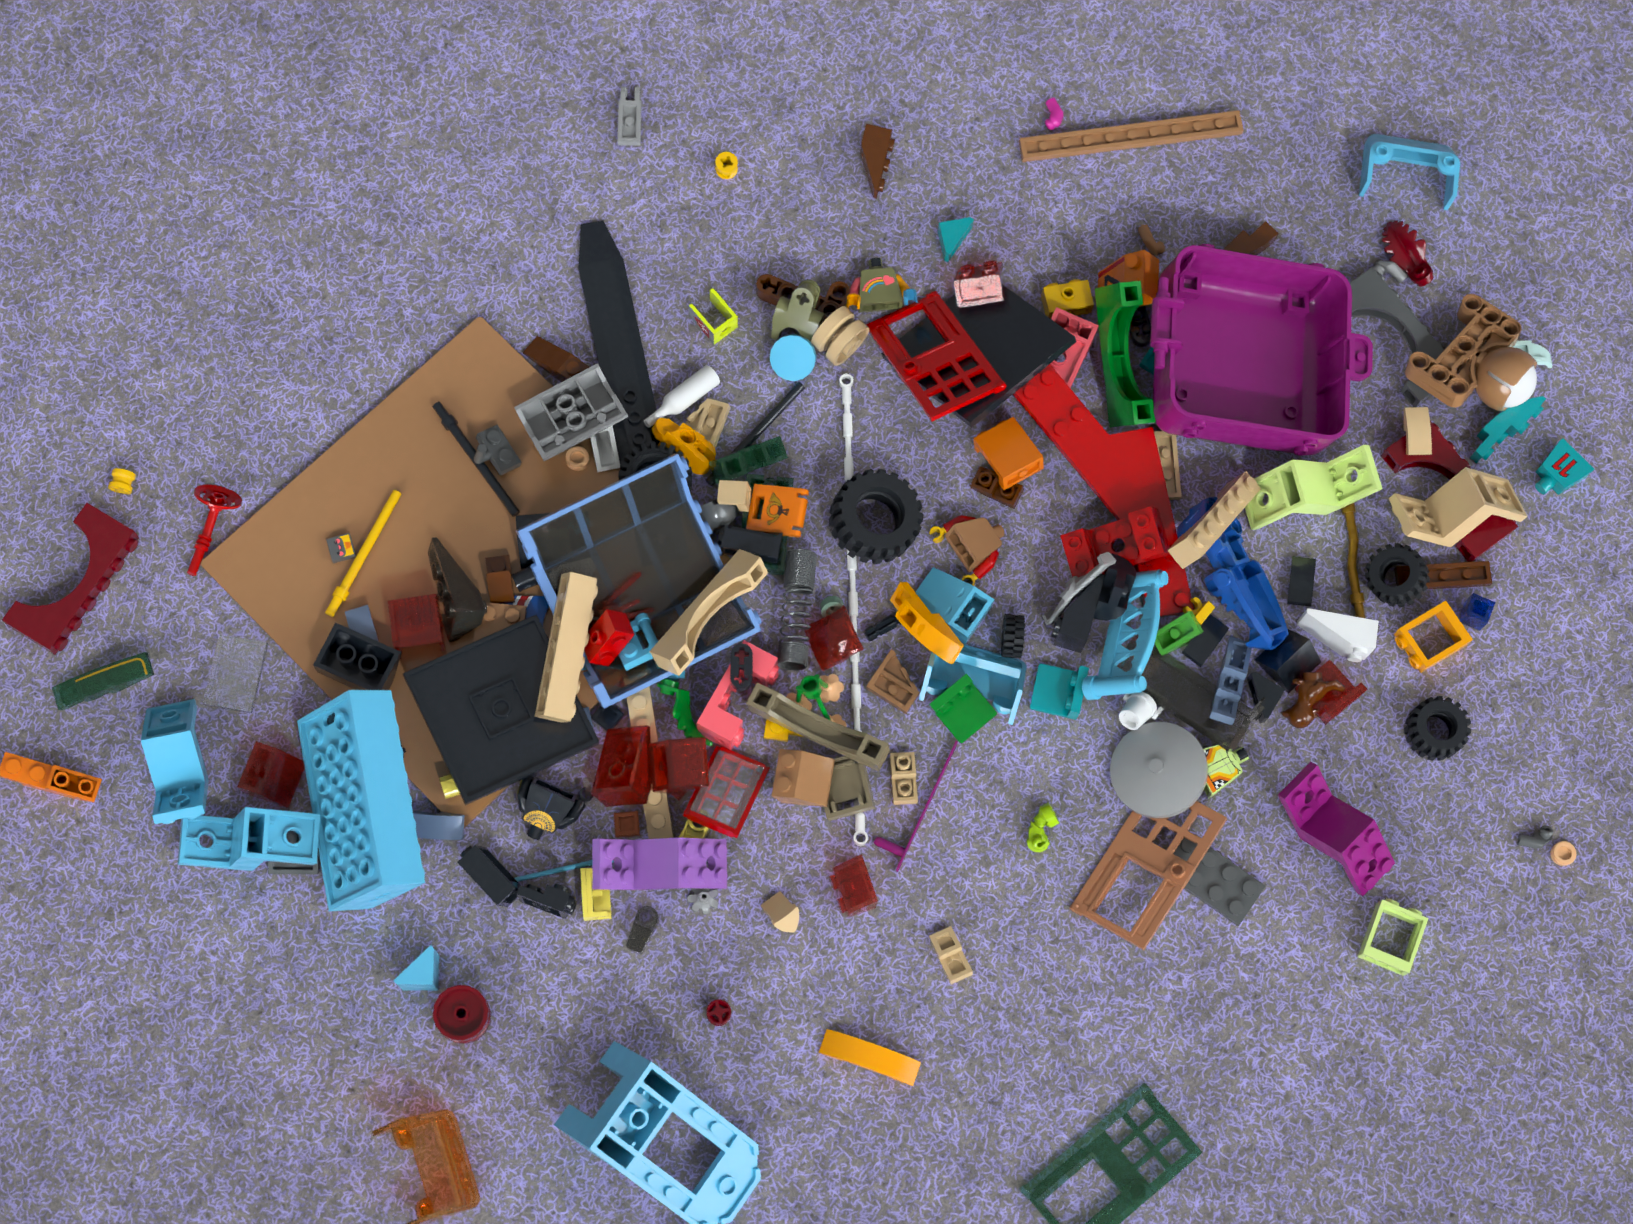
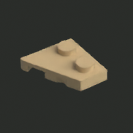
(709, 419)

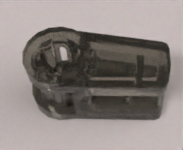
(640, 932)

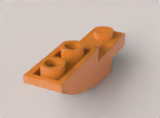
(49, 778)

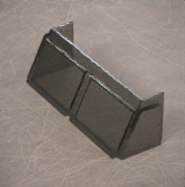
(1191, 698)

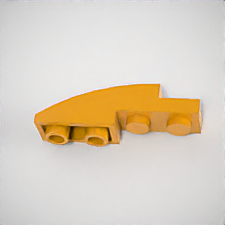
(923, 625)

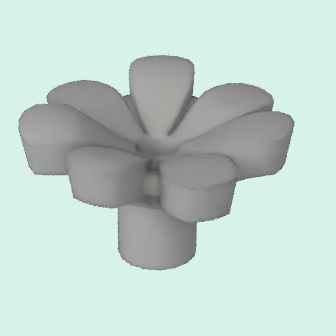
(700, 903)

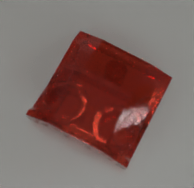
(833, 639)

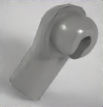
(1390, 268)

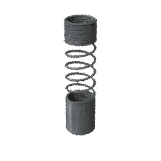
(799, 580)

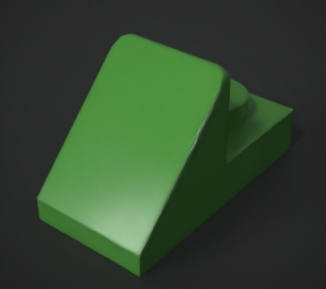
(1177, 633)

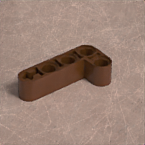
(824, 304)

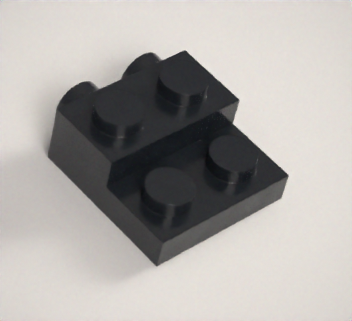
(555, 899)

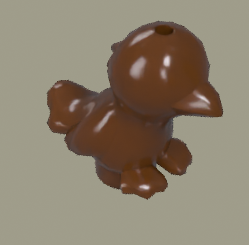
(1310, 691)

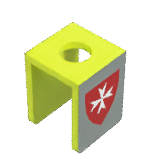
(719, 333)

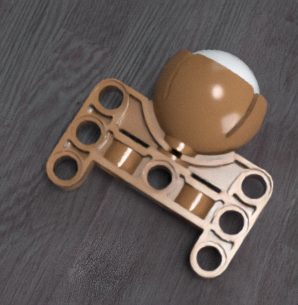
(1497, 370)

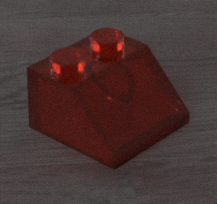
(854, 887)

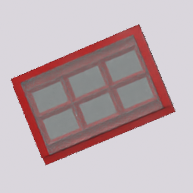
(731, 793)

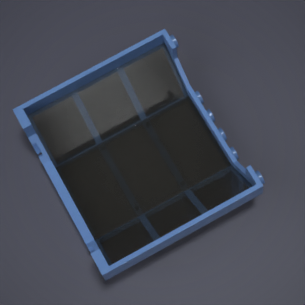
(630, 528)

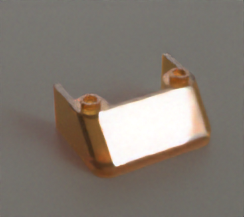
(440, 1161)

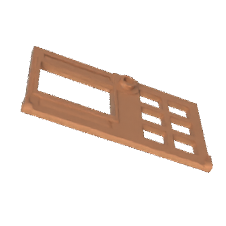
(1153, 858)

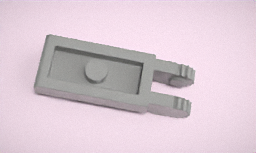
(629, 119)

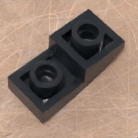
(1301, 581)
(1204, 644)

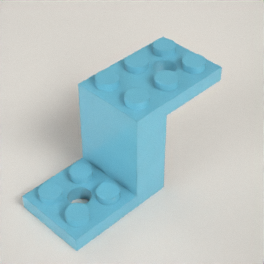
(175, 761)
(249, 839)

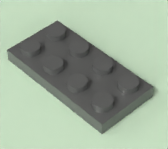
(1221, 883)

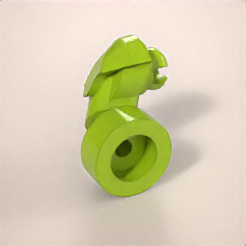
(1037, 838)

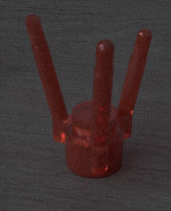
(607, 604)

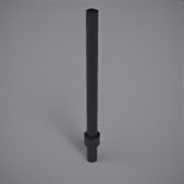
(766, 422)
(450, 424)

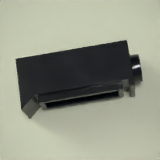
(751, 541)

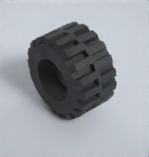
(1384, 561)
(1424, 741)

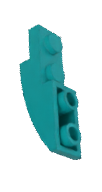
(1507, 423)

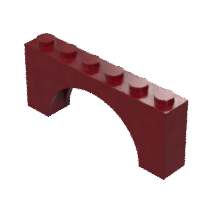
(1449, 463)
(53, 623)

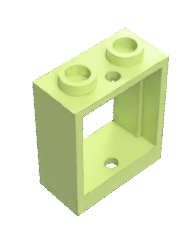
(1383, 959)

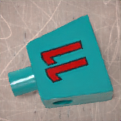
(1562, 469)

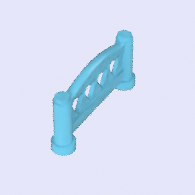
(1112, 679)

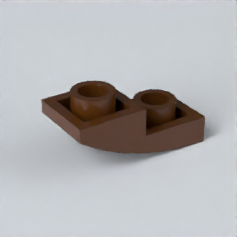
(987, 483)

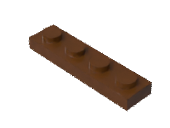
(1451, 575)

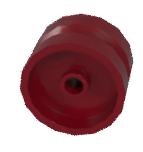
(464, 1029)

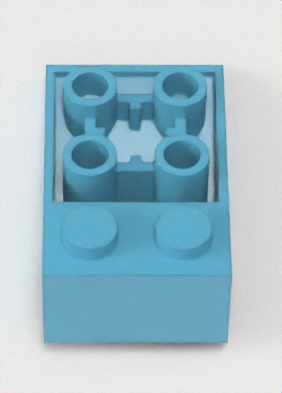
(956, 601)

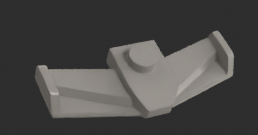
(1076, 587)

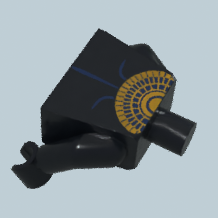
(548, 806)

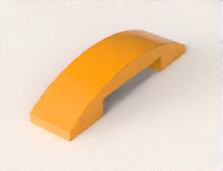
(870, 1056)

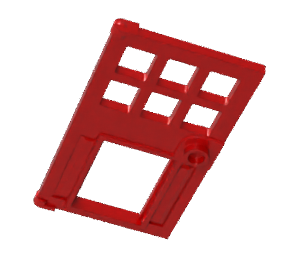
(957, 347)

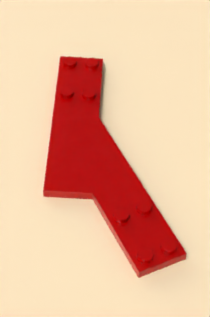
(1118, 468)

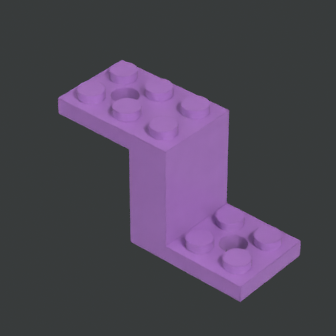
(659, 864)

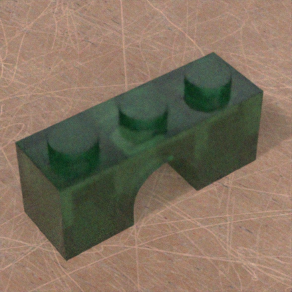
(748, 459)

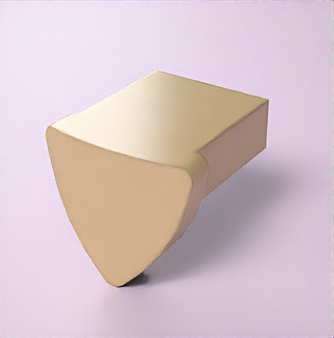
(782, 912)

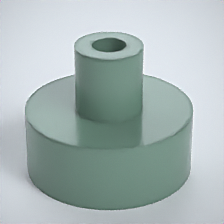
(830, 605)

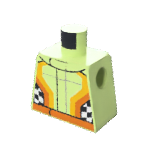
(1223, 767)

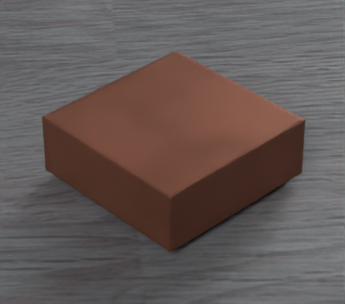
(626, 824)

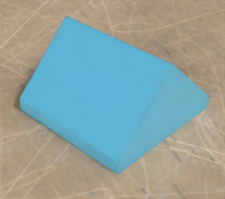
(421, 973)

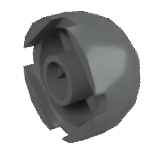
(718, 515)

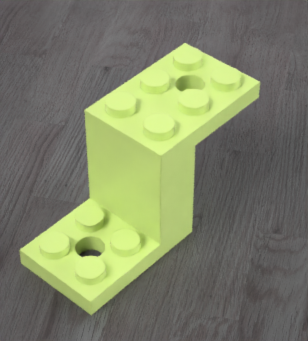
(1313, 487)

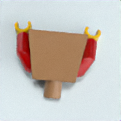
(973, 542)

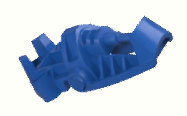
(1240, 582)

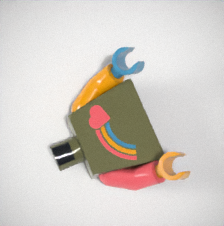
(879, 289)

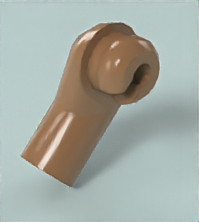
(1149, 241)

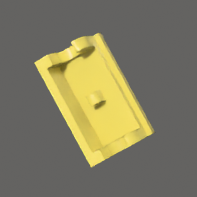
(595, 903)

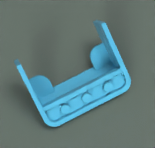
(1383, 148)
(993, 675)

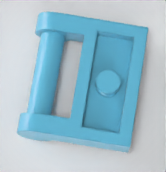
(633, 653)

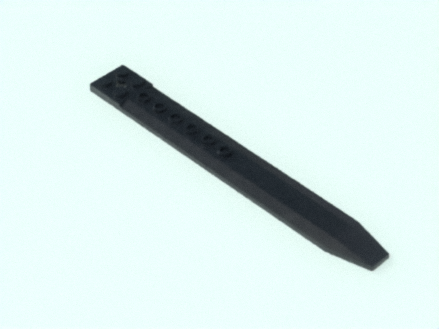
(616, 335)

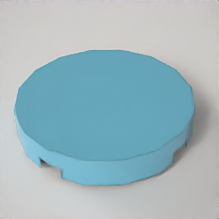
(793, 357)

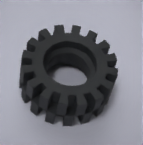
(1012, 636)

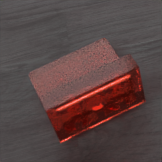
(979, 284)
(1336, 701)

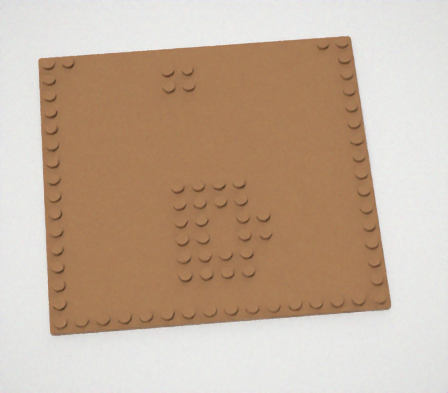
(281, 559)

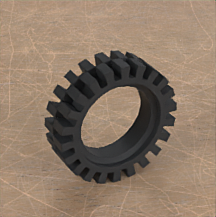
(647, 454)

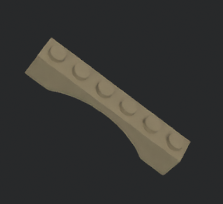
(844, 740)

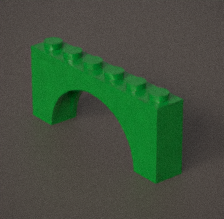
(1115, 311)

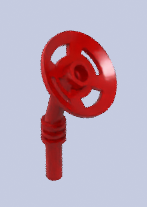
(217, 500)

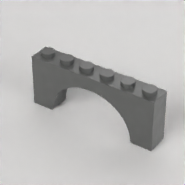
(1376, 299)

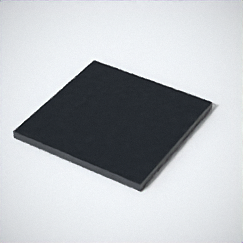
(1010, 336)
(484, 710)

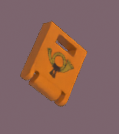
(780, 510)

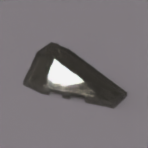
(460, 597)

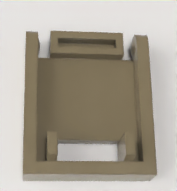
(849, 783)

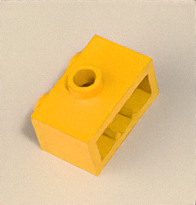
(1071, 297)

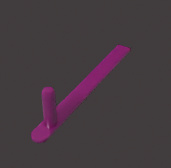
(901, 851)

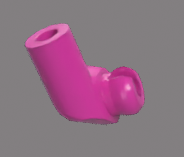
(1056, 114)

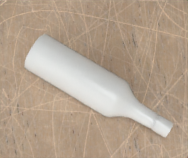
(685, 394)

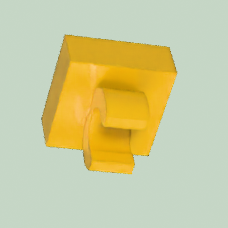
(1201, 609)

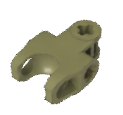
(798, 311)

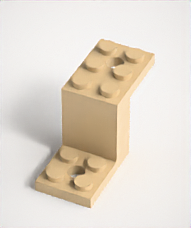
(1457, 507)

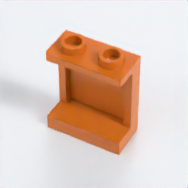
(1009, 452)

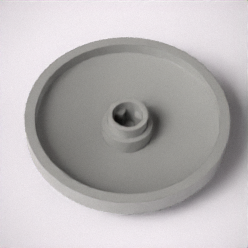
(1159, 770)

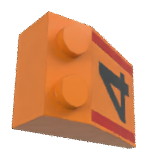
(1134, 267)

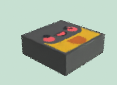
(341, 548)

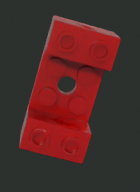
(1140, 531)

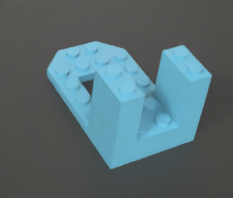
(634, 1117)

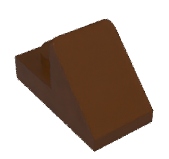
(500, 579)

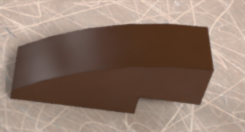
(1254, 243)

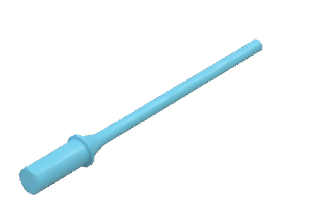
(555, 870)

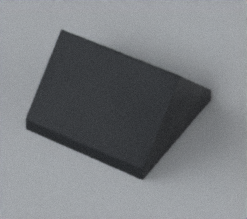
(1289, 660)

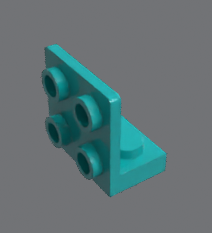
(1058, 691)

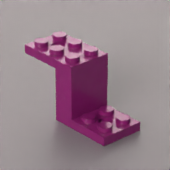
(1336, 829)

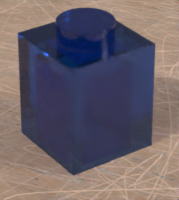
(1476, 611)

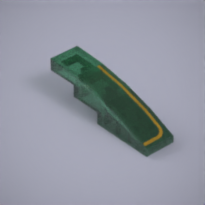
(103, 680)

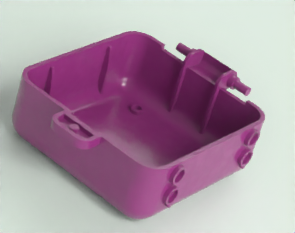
(1254, 351)

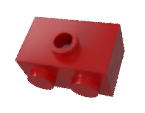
(608, 637)

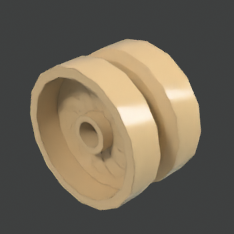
(840, 335)

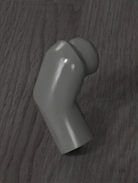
(1538, 839)

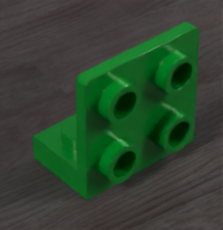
(963, 709)

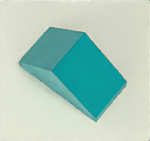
(952, 235)

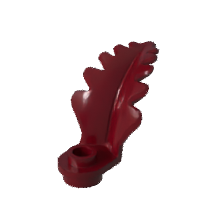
(1407, 252)

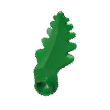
(681, 708)

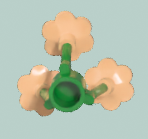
(821, 689)

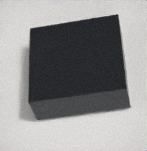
(607, 717)

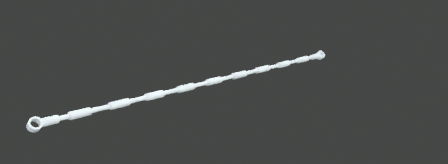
(852, 595)

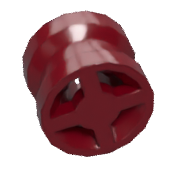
(718, 1008)

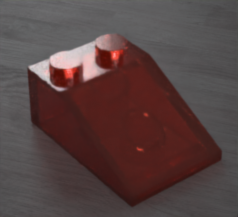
(624, 767)

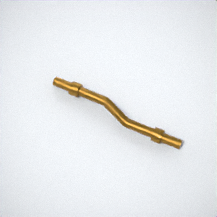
(1356, 598)

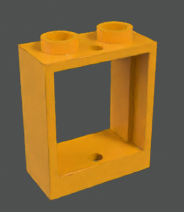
(1451, 625)

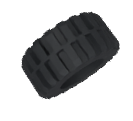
(895, 496)

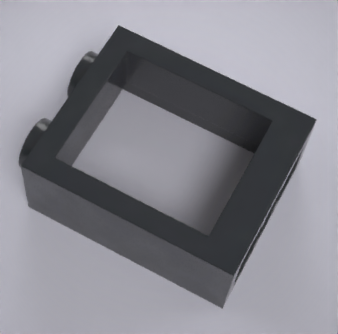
(489, 875)

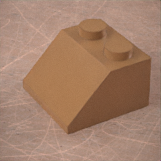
(802, 778)

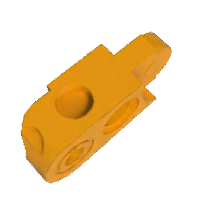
(688, 441)

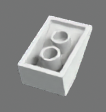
(1342, 633)

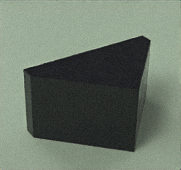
(1263, 687)

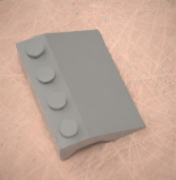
(570, 412)

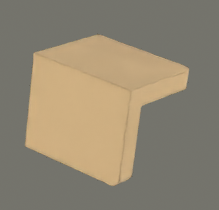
(734, 493)

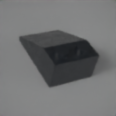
(1074, 627)

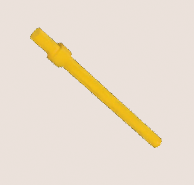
(341, 592)

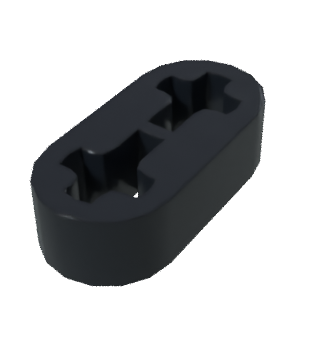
(747, 667)

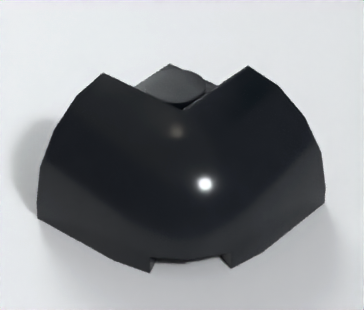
(1115, 589)

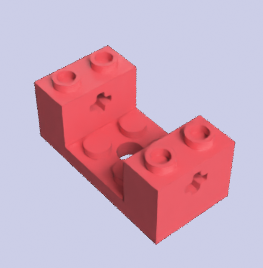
(1084, 333)
(717, 723)

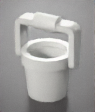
(1138, 709)

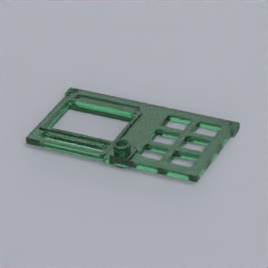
(1113, 1162)

